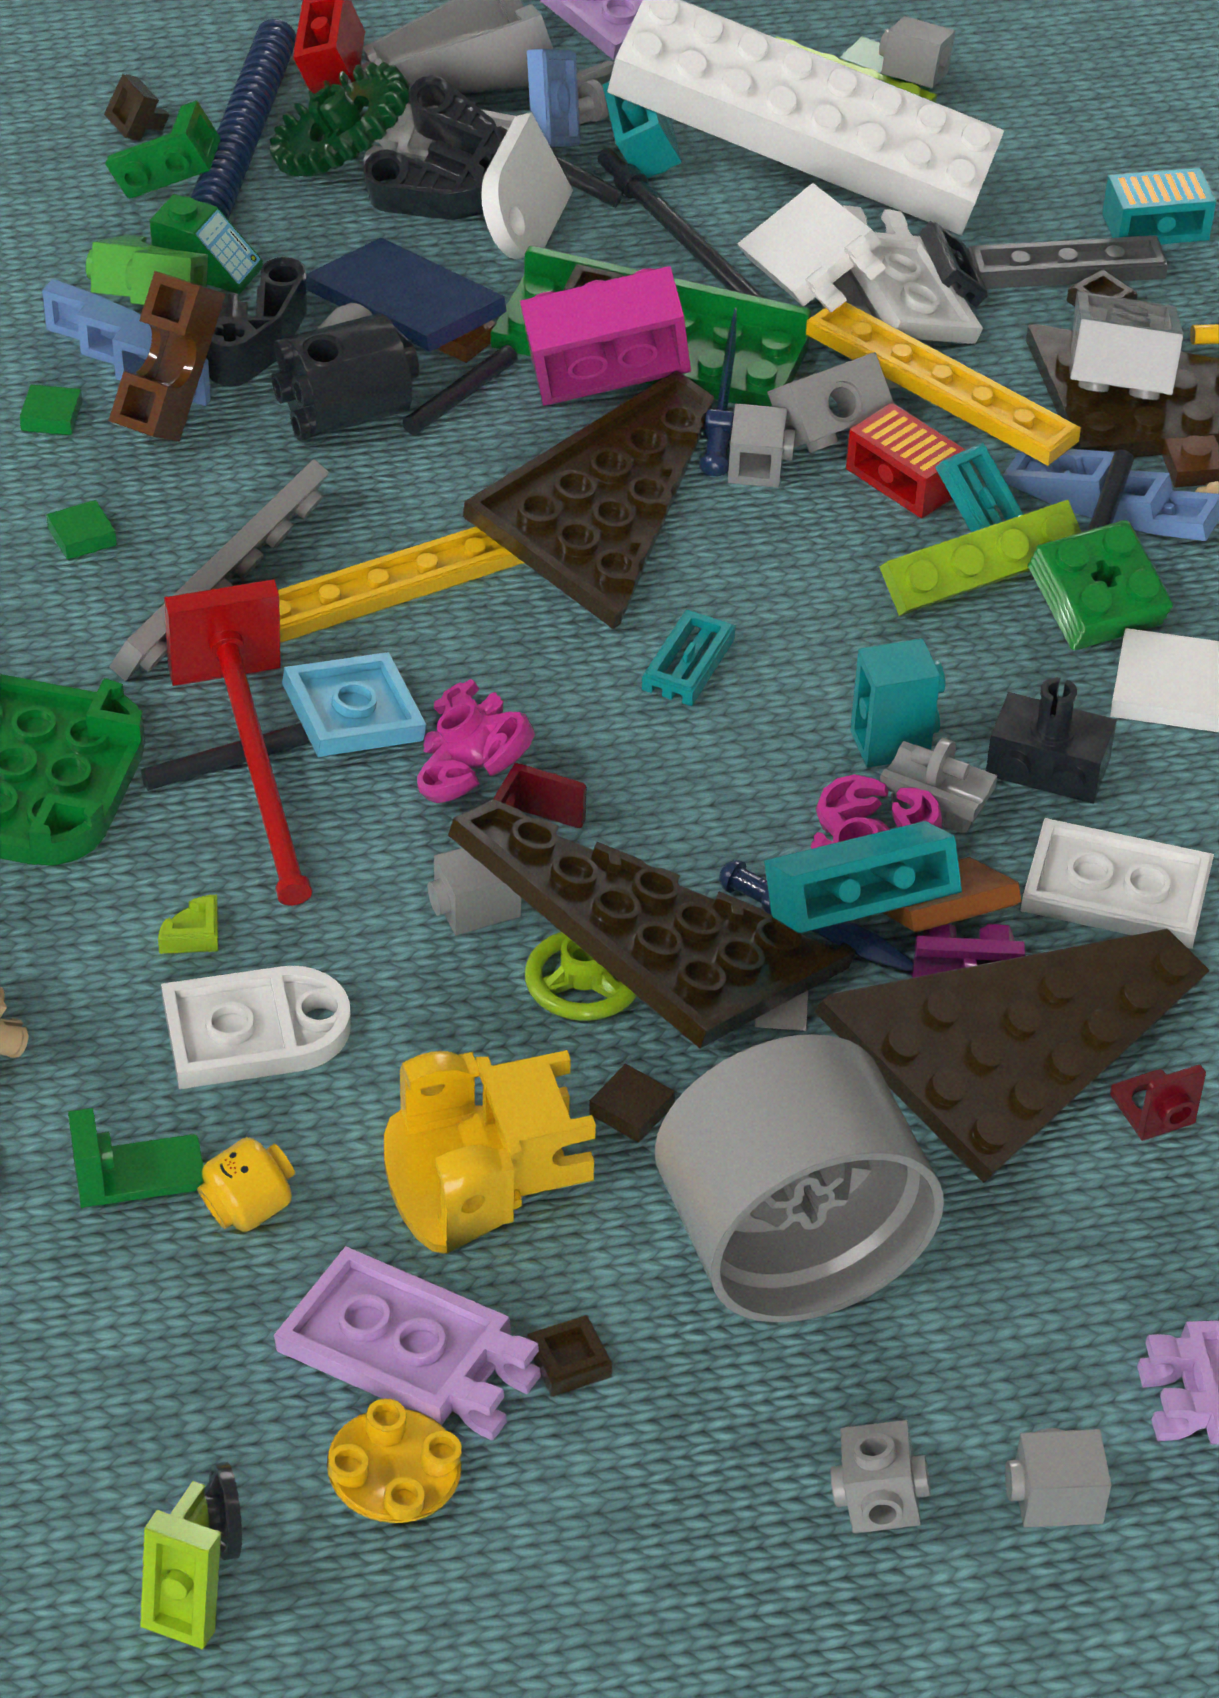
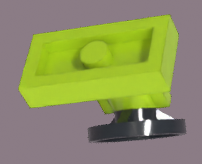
(184, 1558)

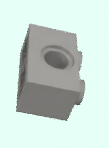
(854, 385)

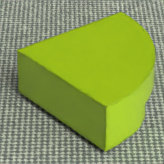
(192, 928)

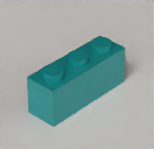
(863, 876)

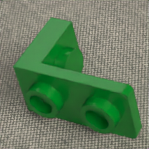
(170, 158)
(130, 1170)

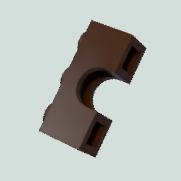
(182, 327)

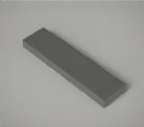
(1068, 261)

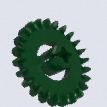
(338, 115)

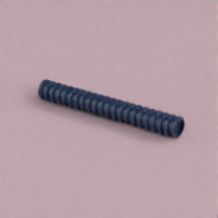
(246, 114)

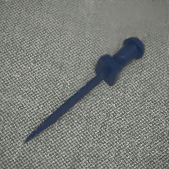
(720, 421)
(866, 943)

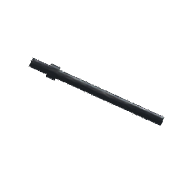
(635, 185)

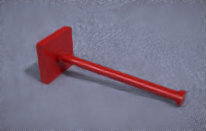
(226, 637)

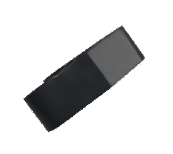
(453, 172)
(245, 344)

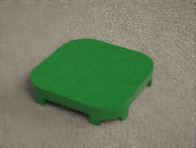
(63, 767)

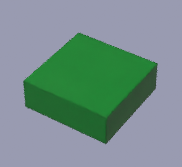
(51, 409)
(81, 529)

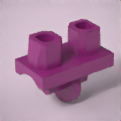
(941, 951)

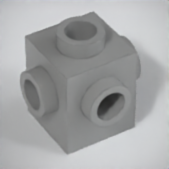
(880, 1477)

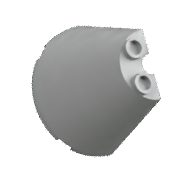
(467, 44)

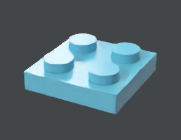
(353, 704)

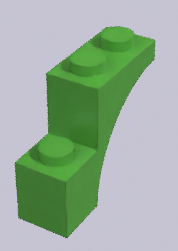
(127, 266)

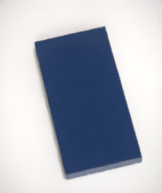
(414, 293)

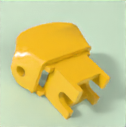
(465, 1164)

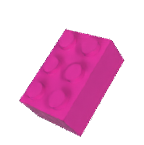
(606, 335)

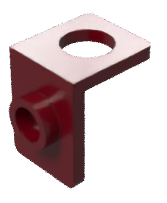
(544, 795)
(1169, 1100)

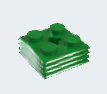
(1100, 584)

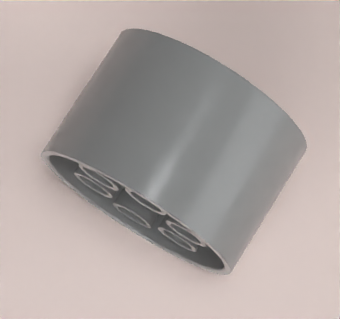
(797, 1178)

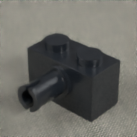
(1051, 743)

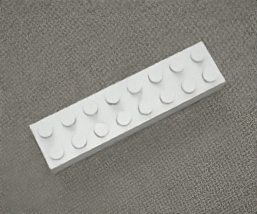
(805, 111)

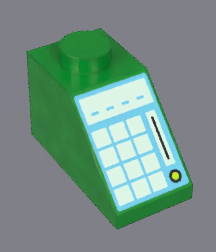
(204, 229)

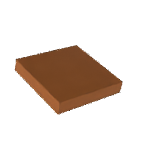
(982, 892)

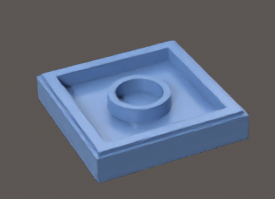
(554, 95)

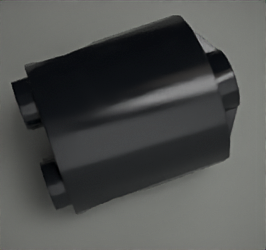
(344, 375)

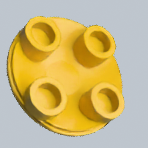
(394, 1463)

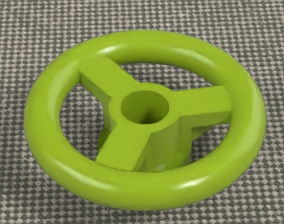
(575, 971)

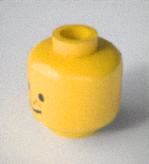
(246, 1184)

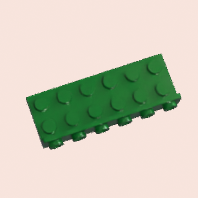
(768, 333)

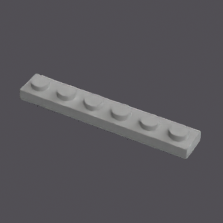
(237, 556)

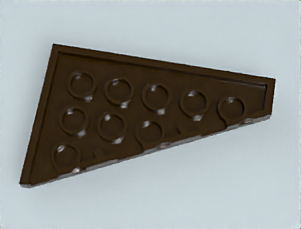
(1116, 418)
(599, 497)
(680, 952)
(1012, 1040)

